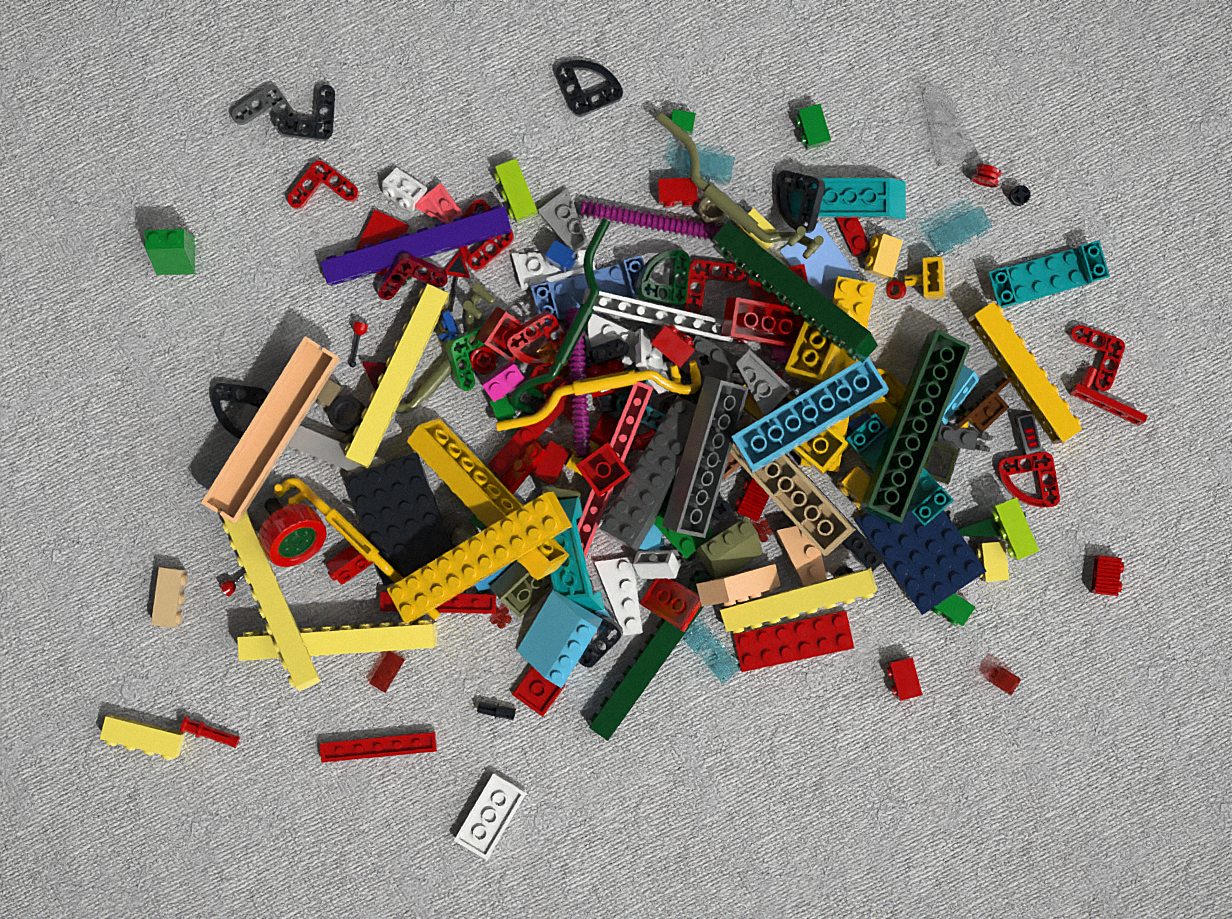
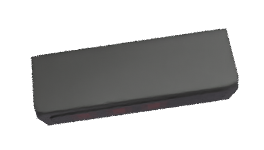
(1028, 434)

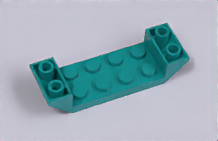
(858, 198)
(1049, 275)
(928, 497)
(572, 576)

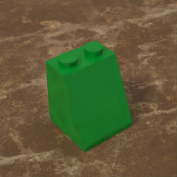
(171, 251)

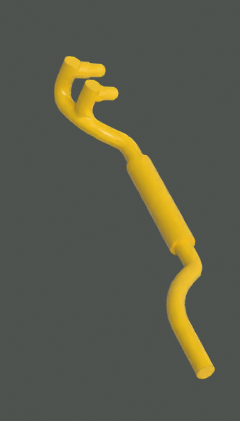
(609, 382)
(343, 526)

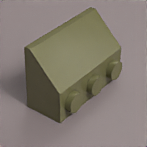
(730, 549)
(519, 589)

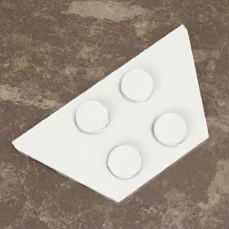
(603, 330)
(652, 359)

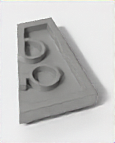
(564, 221)
(763, 383)

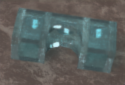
(702, 639)

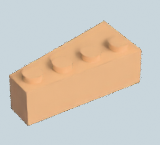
(803, 555)
(739, 586)

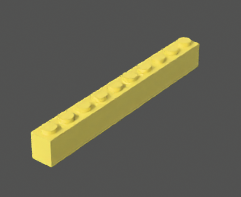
(397, 376)
(272, 602)

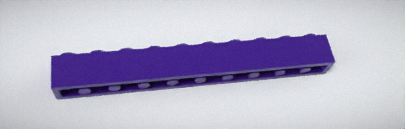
(421, 245)

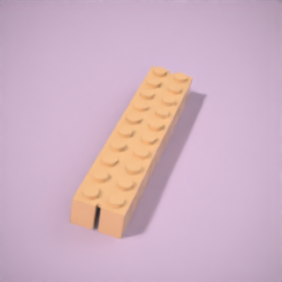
(271, 430)

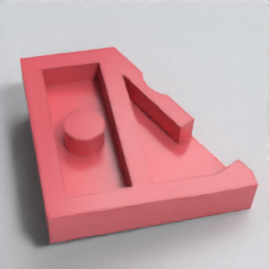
(439, 205)

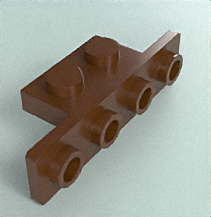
(986, 411)

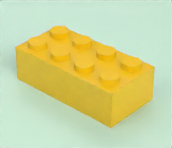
(813, 355)

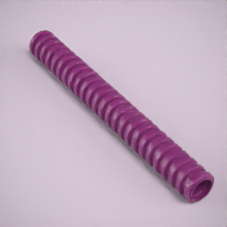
(649, 220)
(579, 402)

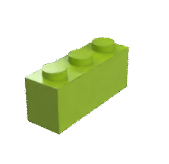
(515, 190)
(1014, 529)

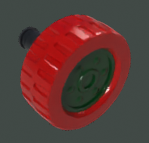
(291, 533)

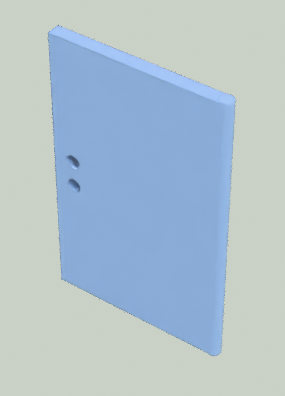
(822, 265)

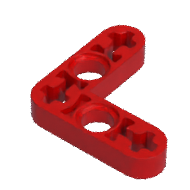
(311, 174)
(701, 277)
(1106, 348)

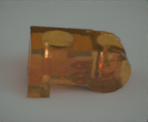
(547, 353)

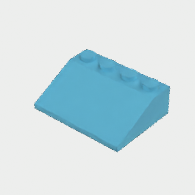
(558, 638)

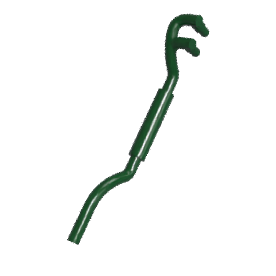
(573, 333)

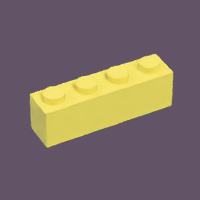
(142, 736)

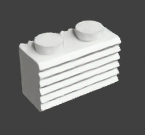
(656, 564)

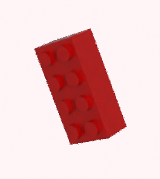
(761, 322)

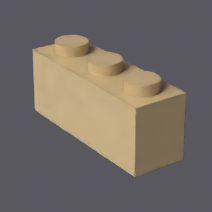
(169, 597)

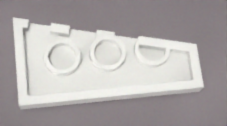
(534, 269)
(621, 588)

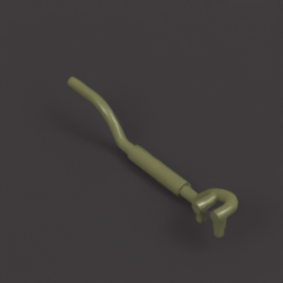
(731, 208)
(444, 369)

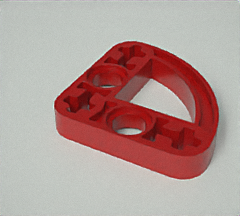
(465, 251)
(546, 329)
(1040, 469)

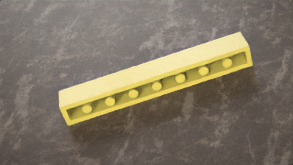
(799, 600)

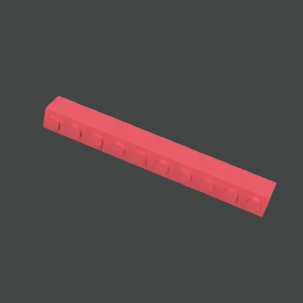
(620, 443)

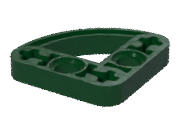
(672, 288)

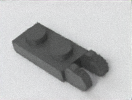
(962, 438)

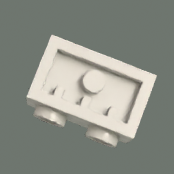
(403, 189)

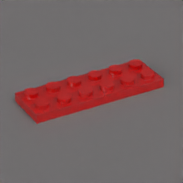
(793, 641)

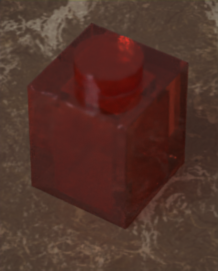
(1003, 680)

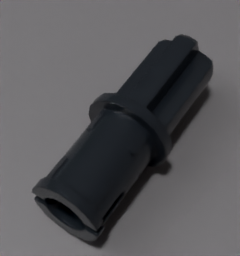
(496, 710)

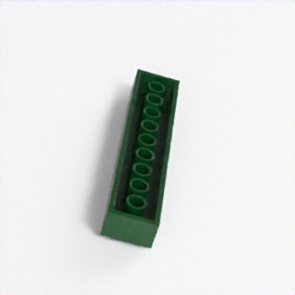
(795, 292)
(914, 427)

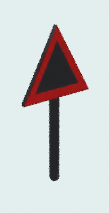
(458, 269)

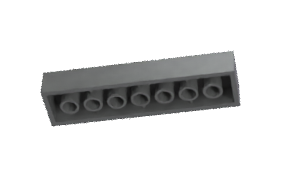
(705, 457)
(651, 479)

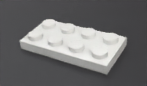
(490, 816)

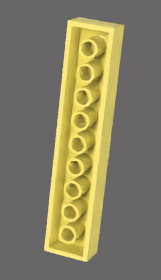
(345, 640)

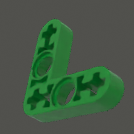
(462, 353)

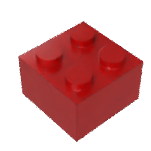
(496, 329)
(603, 469)

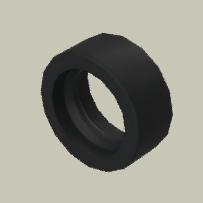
(335, 408)

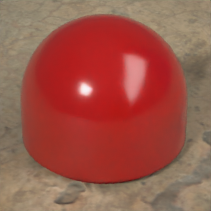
(902, 290)

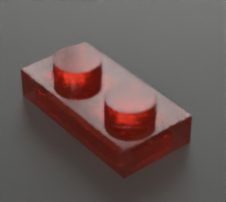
(387, 671)

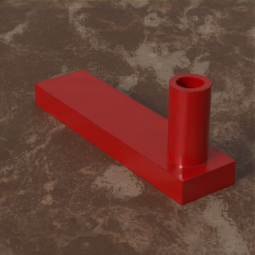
(1103, 402)

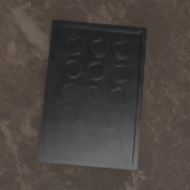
(399, 514)

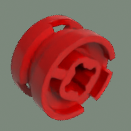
(986, 175)
(483, 360)

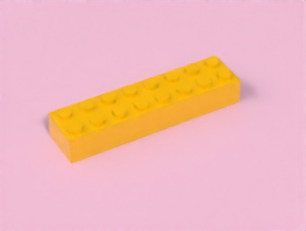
(1027, 377)

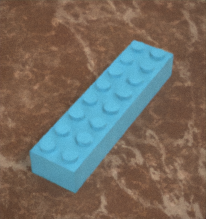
(809, 414)

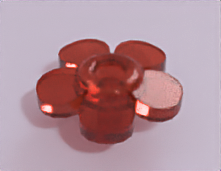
(763, 530)
(501, 617)

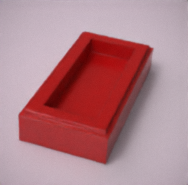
(604, 429)

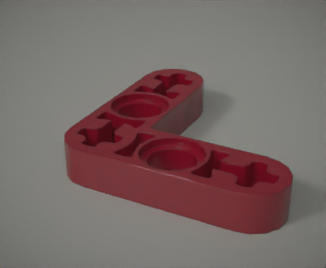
(410, 270)

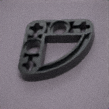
(579, 97)
(809, 194)
(218, 408)
(609, 625)

